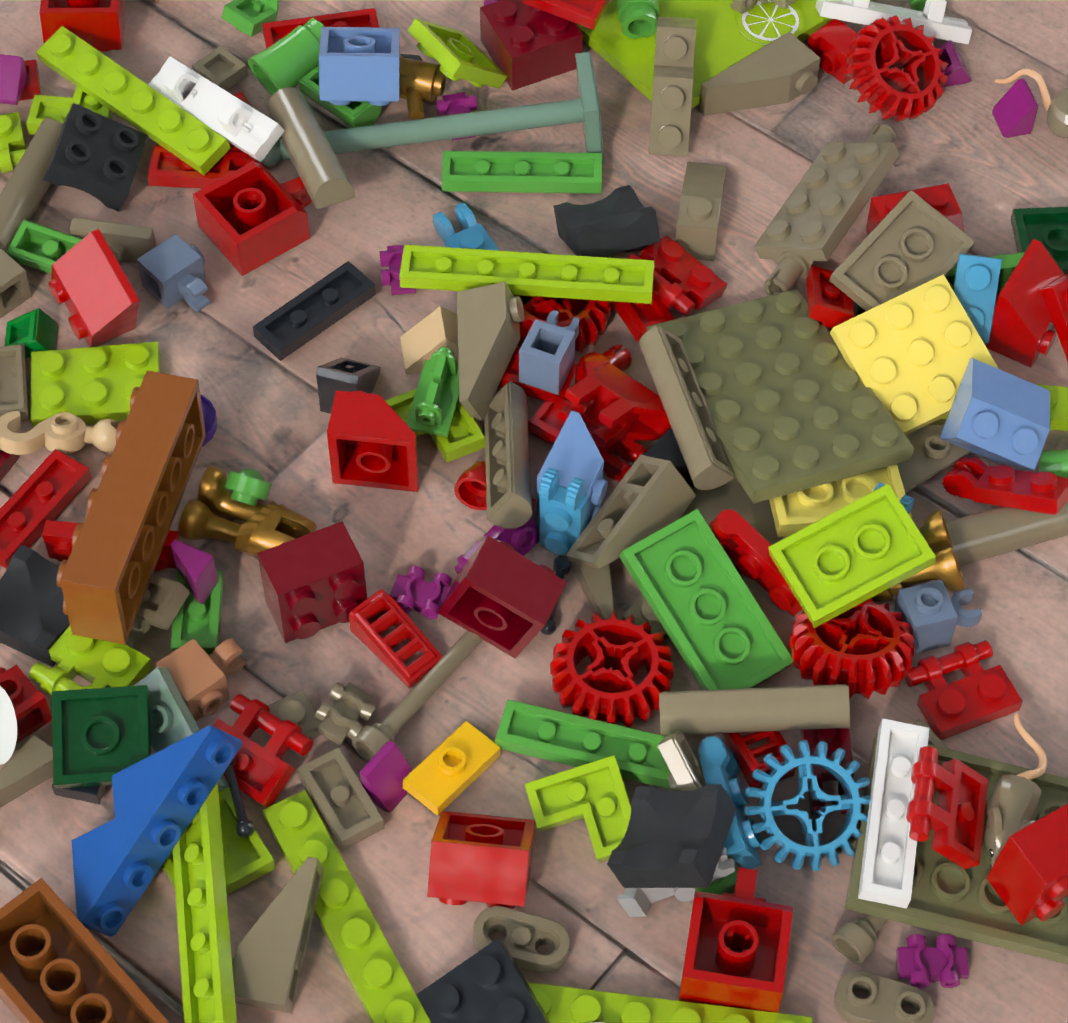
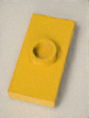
(451, 768)

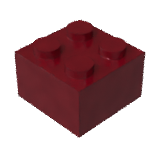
(528, 42)
(312, 581)
(502, 596)

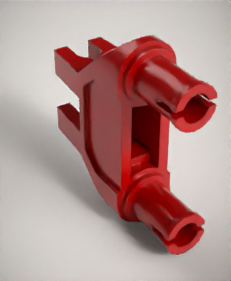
(615, 399)

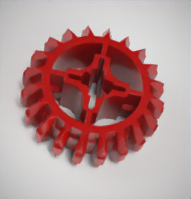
(896, 46)
(591, 320)
(858, 648)
(608, 685)

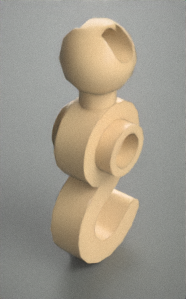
(59, 432)

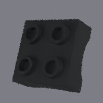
(96, 156)
(607, 225)
(31, 605)
(673, 838)

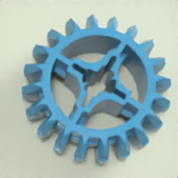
(808, 783)

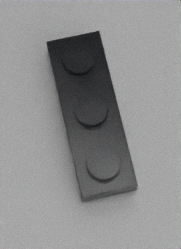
(314, 310)

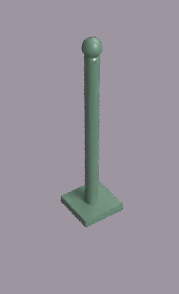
(584, 110)

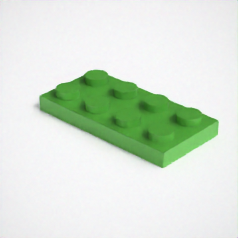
(705, 606)

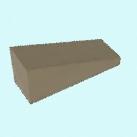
(596, 587)
(26, 770)

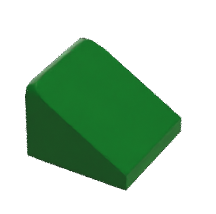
(33, 330)

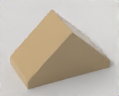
(427, 336)

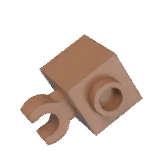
(201, 676)

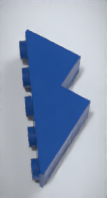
(152, 811)

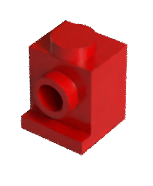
(832, 45)
(29, 703)

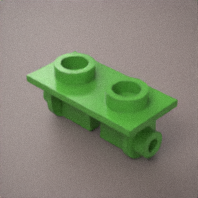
(436, 395)

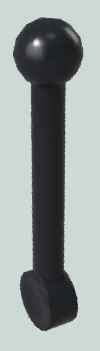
(561, 567)
(244, 826)

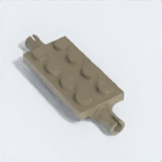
(825, 205)

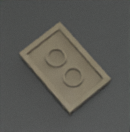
(901, 254)

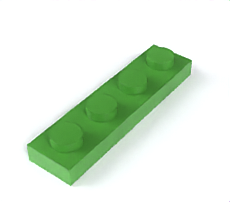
(521, 172)
(580, 741)

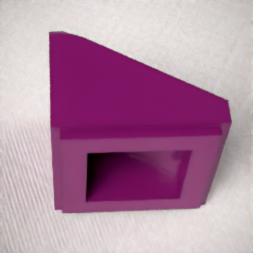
(956, 69)
(12, 78)
(1016, 111)
(196, 569)
(384, 777)

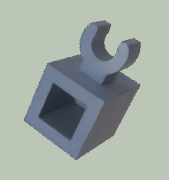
(174, 273)
(548, 354)
(935, 614)

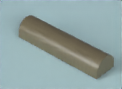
(309, 149)
(26, 185)
(686, 409)
(508, 458)
(1003, 531)
(755, 709)

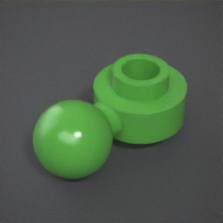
(248, 486)

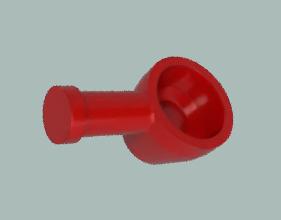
(471, 487)

